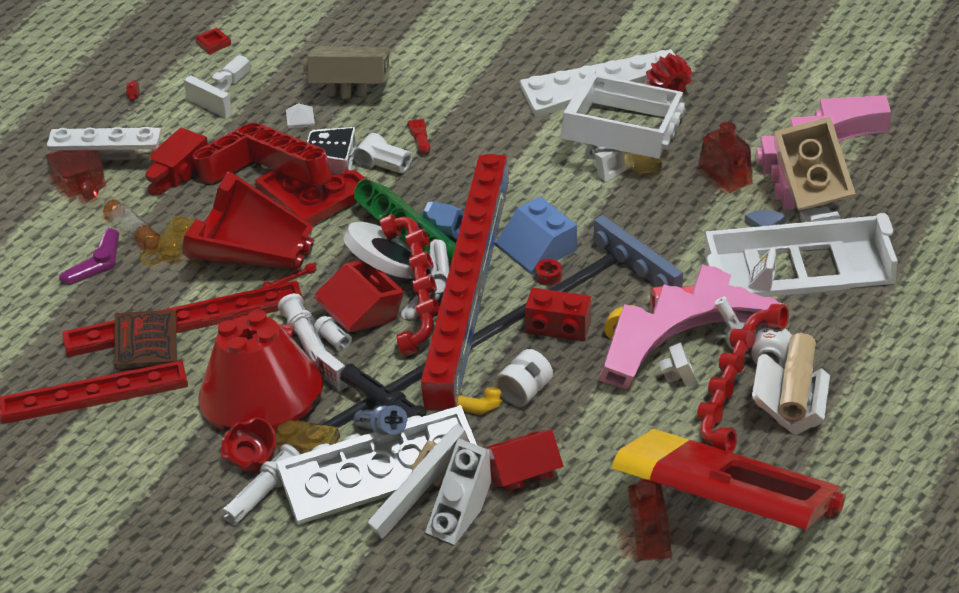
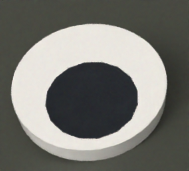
(373, 247)

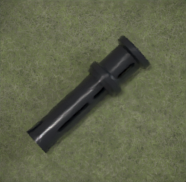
(377, 392)

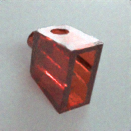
(726, 158)
(77, 172)
(648, 507)

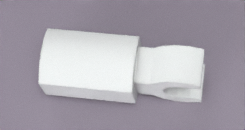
(232, 72)

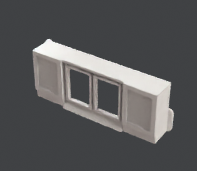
(857, 246)

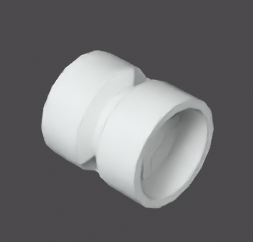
(524, 377)

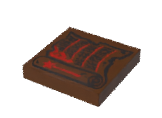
(145, 339)

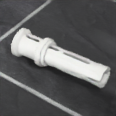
(302, 321)
(258, 488)

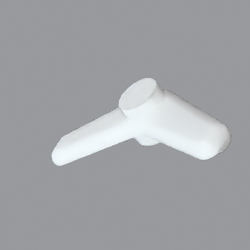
(439, 272)

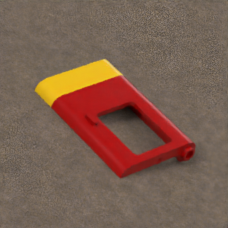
(730, 478)

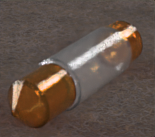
(131, 224)

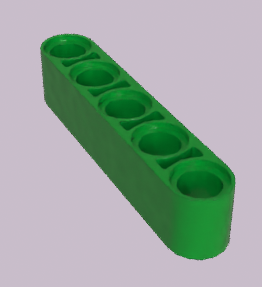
(383, 202)

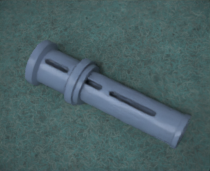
(382, 413)

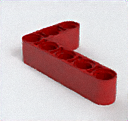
(266, 147)

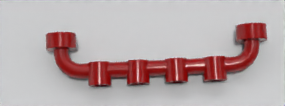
(423, 283)
(731, 364)

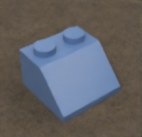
(536, 234)

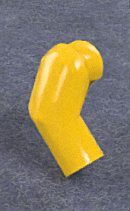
(481, 405)

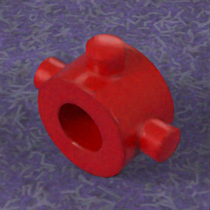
(132, 90)

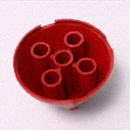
(257, 374)

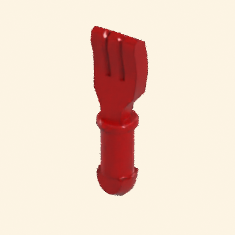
(418, 130)

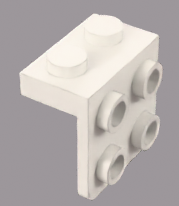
(768, 390)

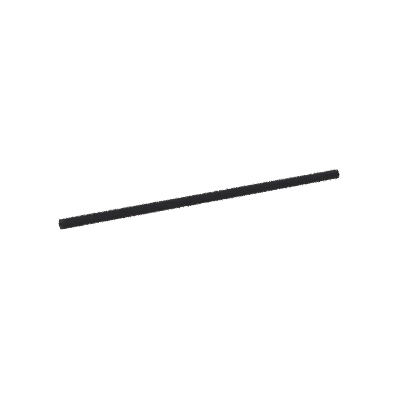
(478, 337)

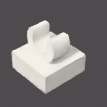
(609, 162)
(678, 367)

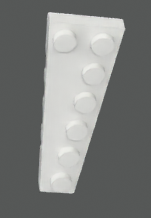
(555, 90)

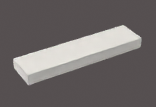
(416, 483)

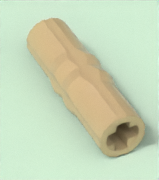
(797, 376)

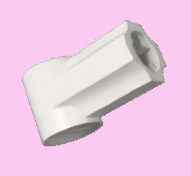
(376, 151)

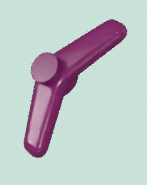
(101, 261)

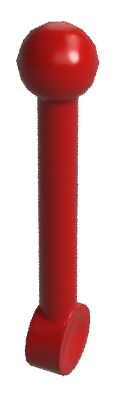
(309, 268)

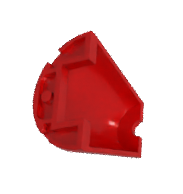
(248, 230)

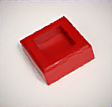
(213, 40)

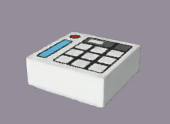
(331, 370)

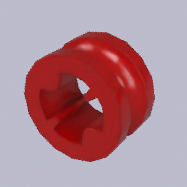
(548, 278)

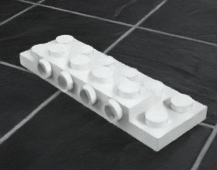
(360, 466)

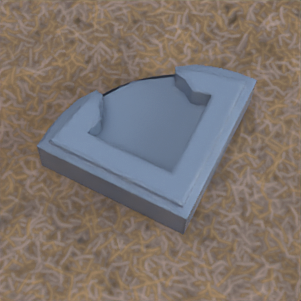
(764, 218)

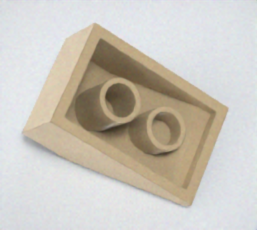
(813, 163)

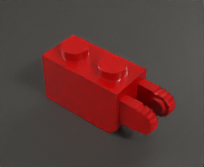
(173, 160)

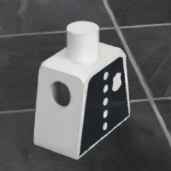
(338, 145)

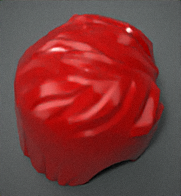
(249, 444)

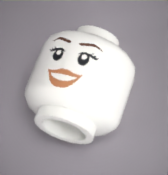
(773, 343)

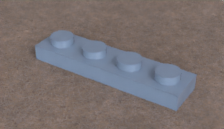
(635, 254)

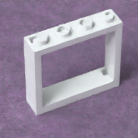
(616, 134)

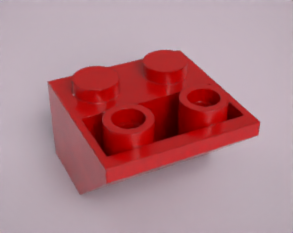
(360, 296)

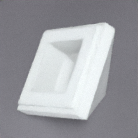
(300, 116)

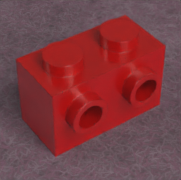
(554, 311)

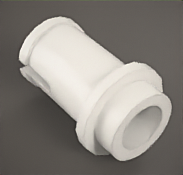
(327, 329)

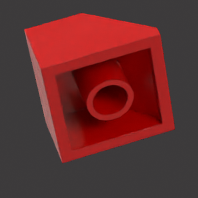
(524, 458)

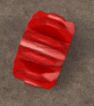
(669, 73)

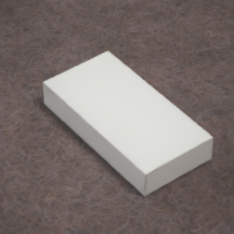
(208, 96)

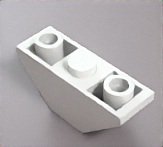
(461, 492)

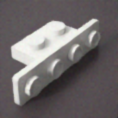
(111, 142)

